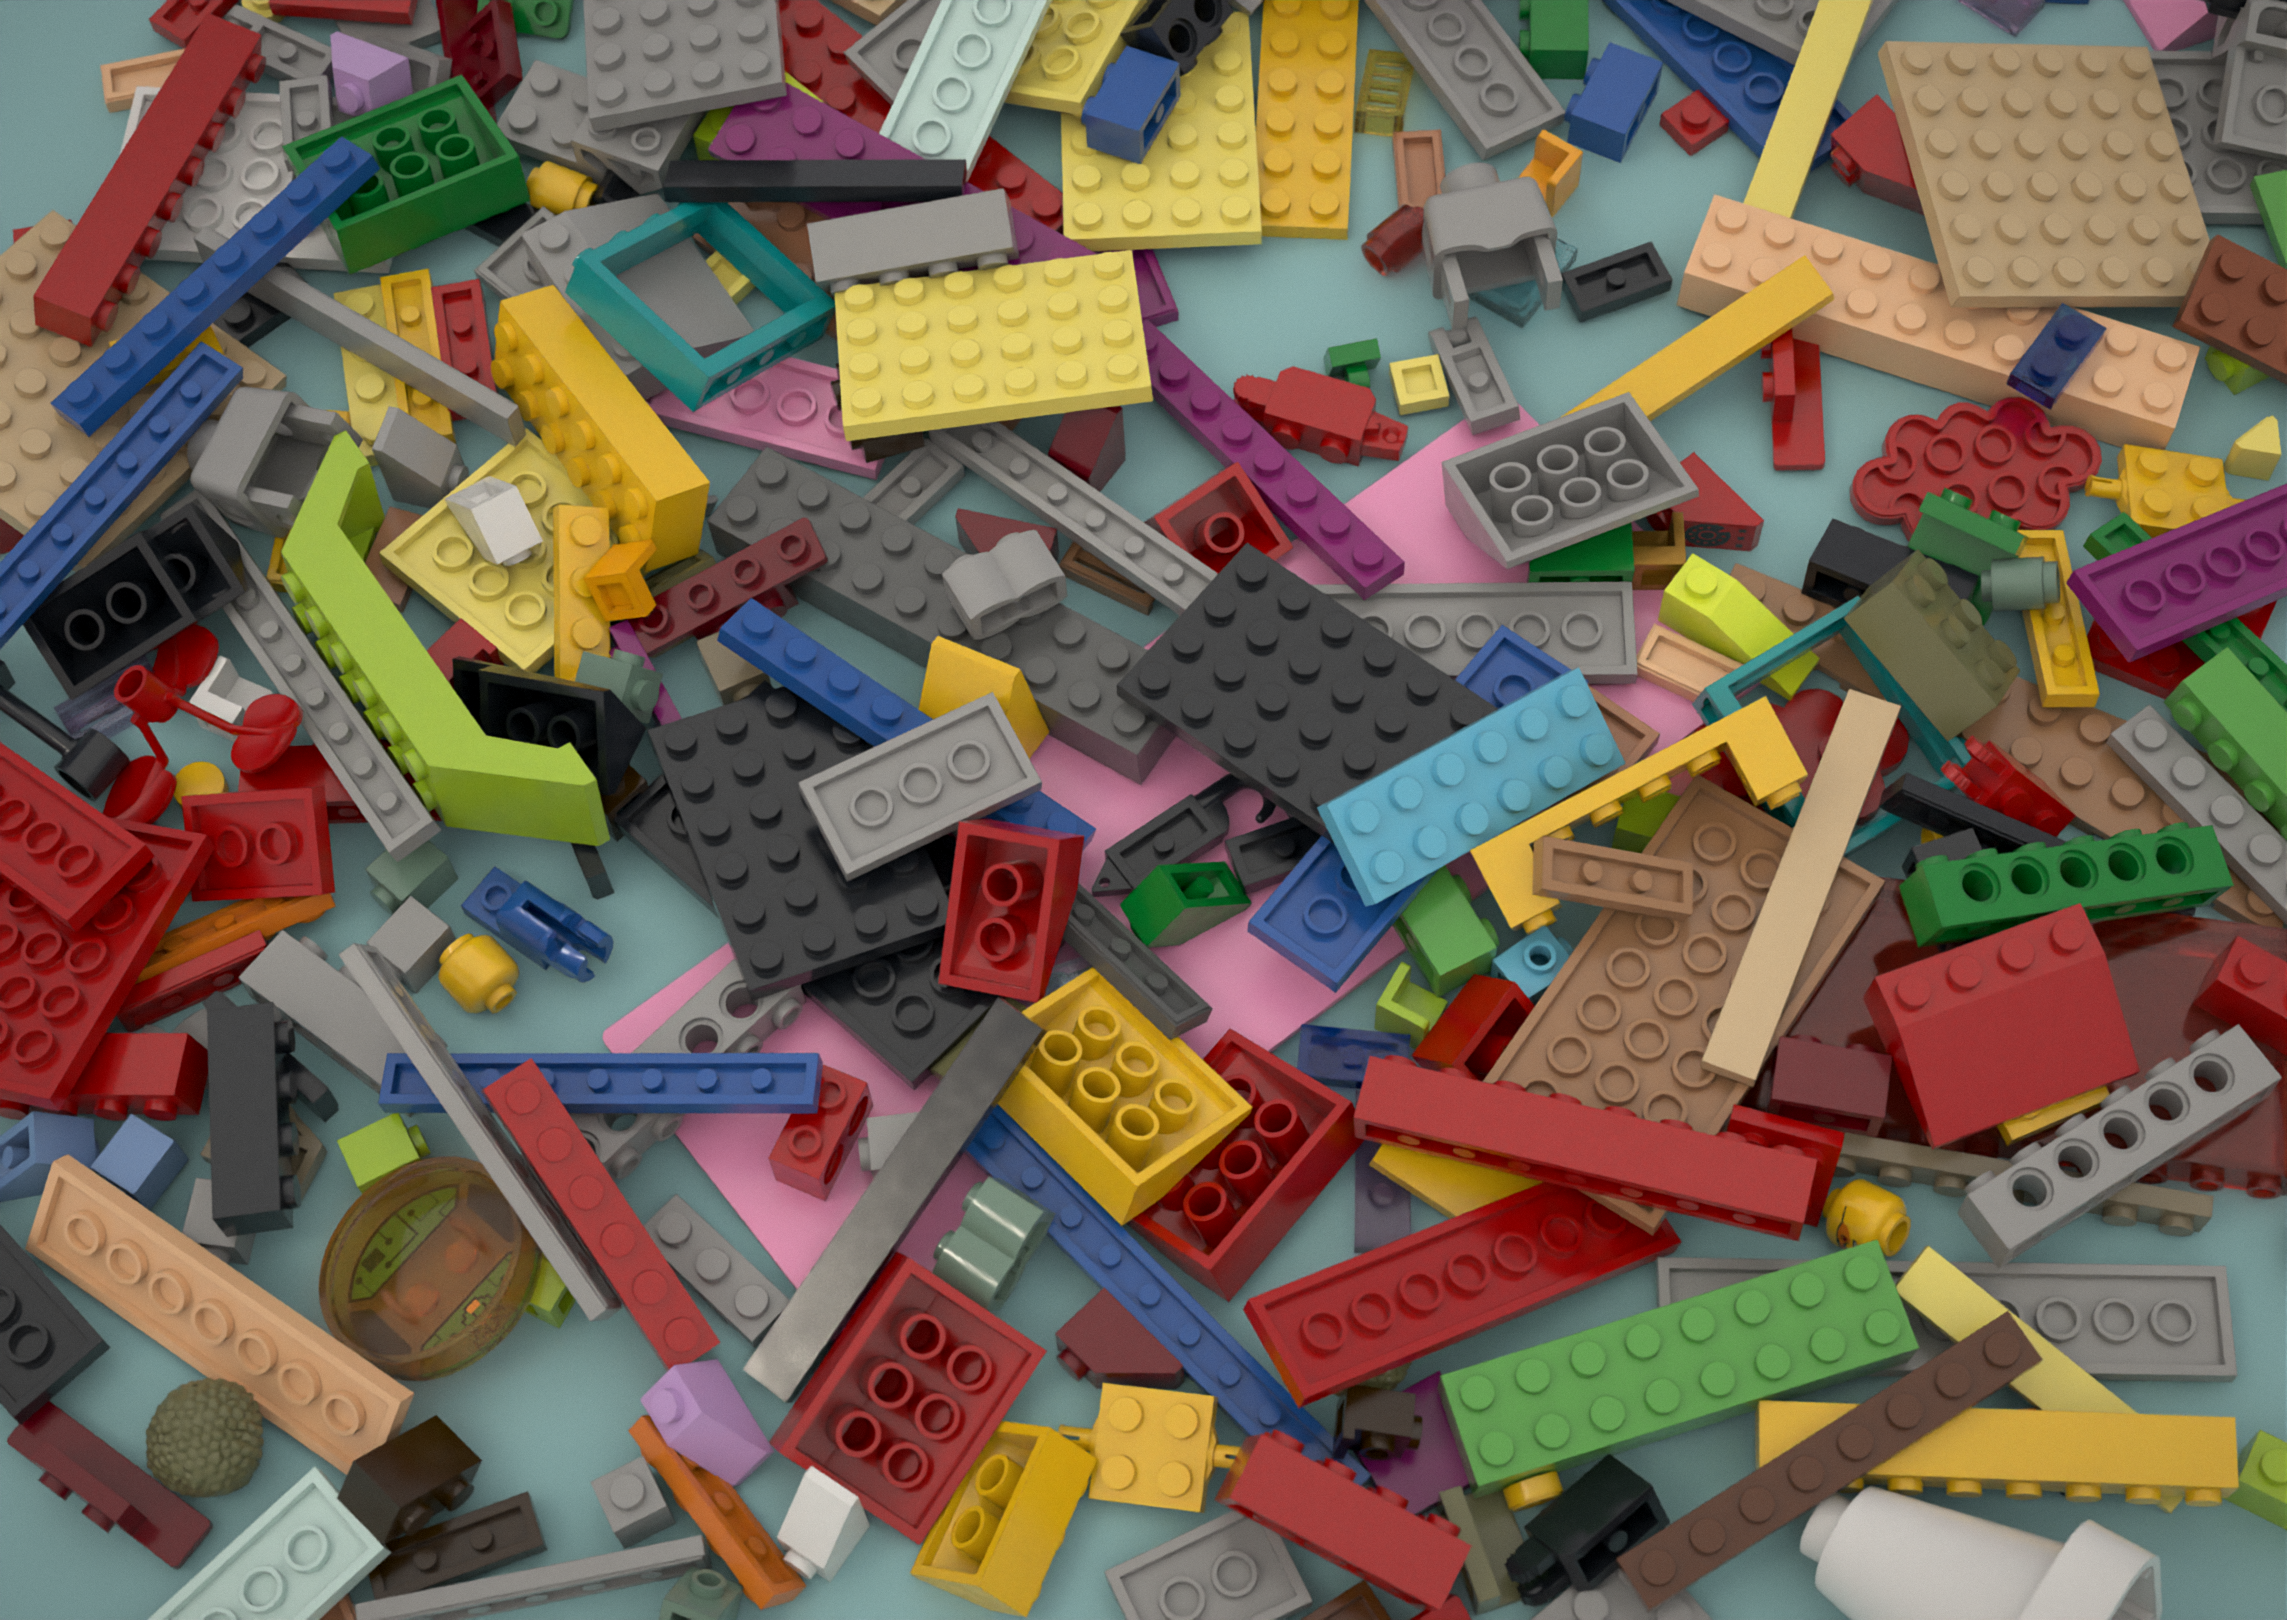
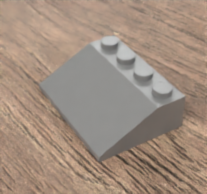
(672, 283)
(1564, 482)

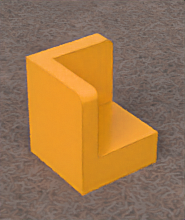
(1555, 169)
(619, 583)

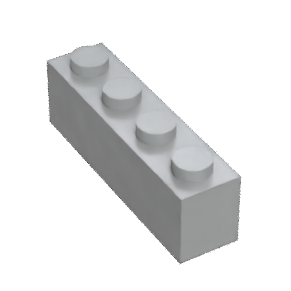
(914, 241)
(323, 1006)

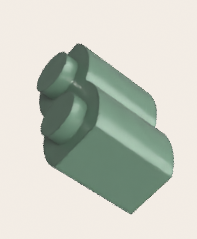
(992, 1242)

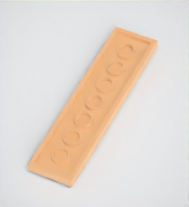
(214, 1316)

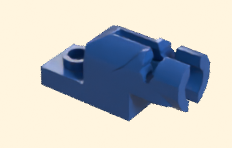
(537, 925)

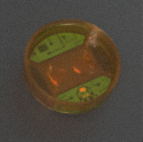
(428, 1270)

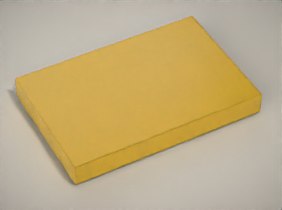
(1446, 1183)

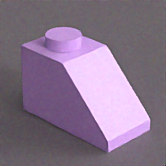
(367, 75)
(707, 1420)

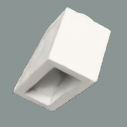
(495, 520)
(821, 1526)

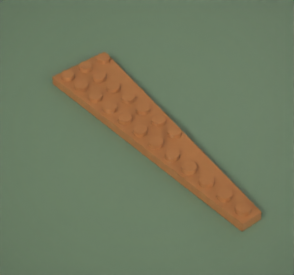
(2054, 743)

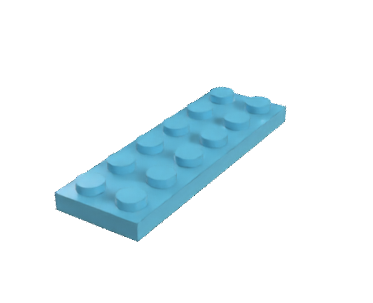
(1471, 786)

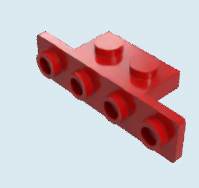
(1795, 403)

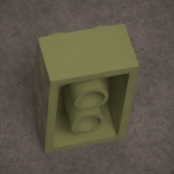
(1933, 644)

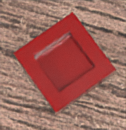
(1694, 123)

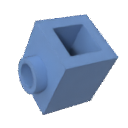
(140, 1161)

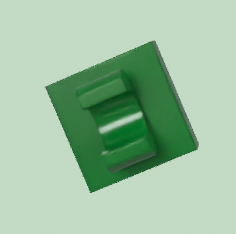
(1353, 361)

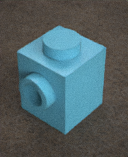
(1533, 962)

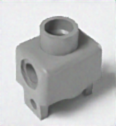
(1488, 238)
(262, 457)

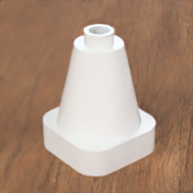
(1927, 1562)

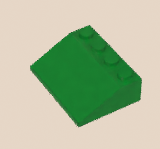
(437, 173)

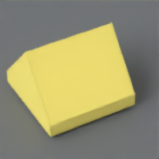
(2256, 451)

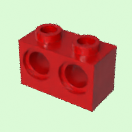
(817, 1145)

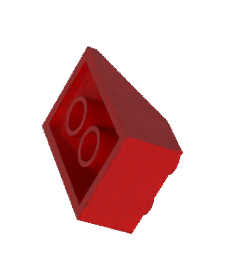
(1873, 156)
(1008, 907)

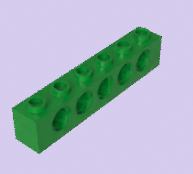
(2109, 878)

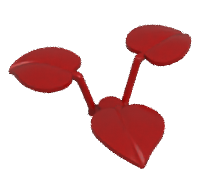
(184, 662)

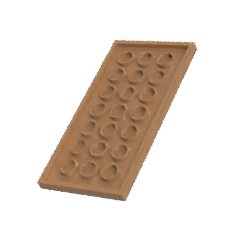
(1647, 990)

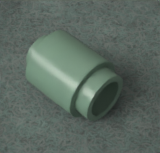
(2021, 583)

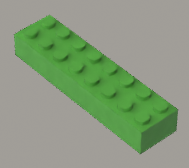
(1676, 1368)

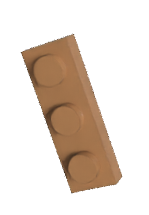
(1612, 878)

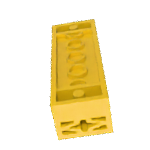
(1752, 743)

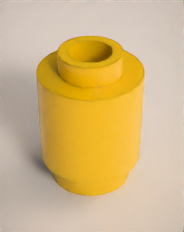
(559, 188)

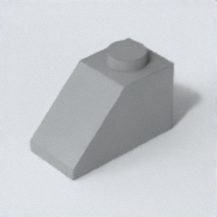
(417, 460)

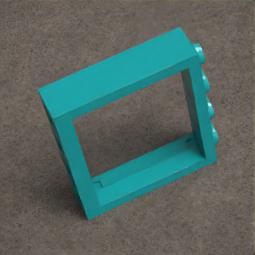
(656, 344)
(1720, 701)

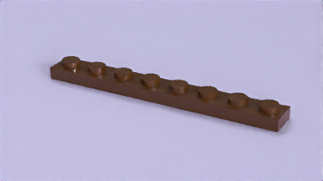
(1828, 1461)

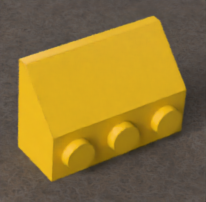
(1006, 1519)

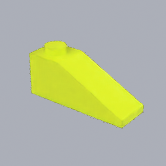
(1729, 620)

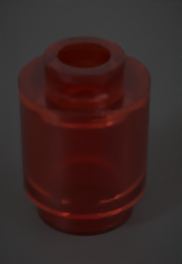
(1395, 240)

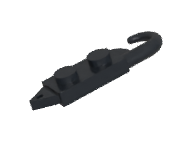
(1173, 837)

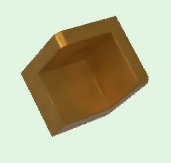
(1658, 555)

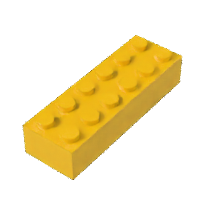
(599, 425)

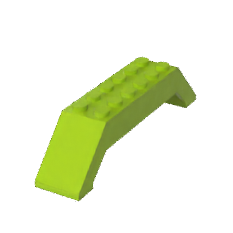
(432, 735)

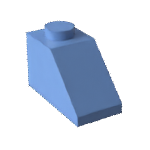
(33, 1146)

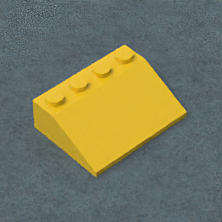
(1118, 1097)

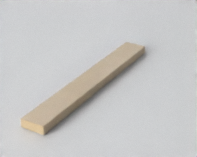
(1800, 888)

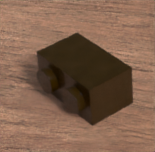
(410, 1480)

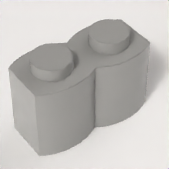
(1004, 584)

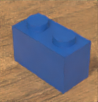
(1613, 102)
(1132, 104)

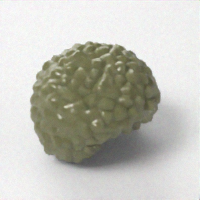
(205, 1438)

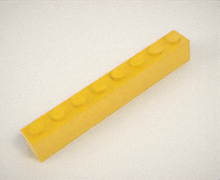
(2037, 1453)

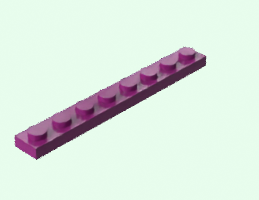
(1279, 478)

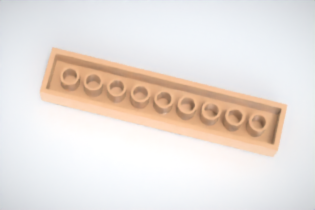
(1899, 320)

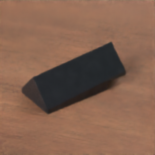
(137, 598)
(551, 714)

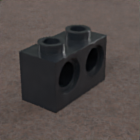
(1177, 28)

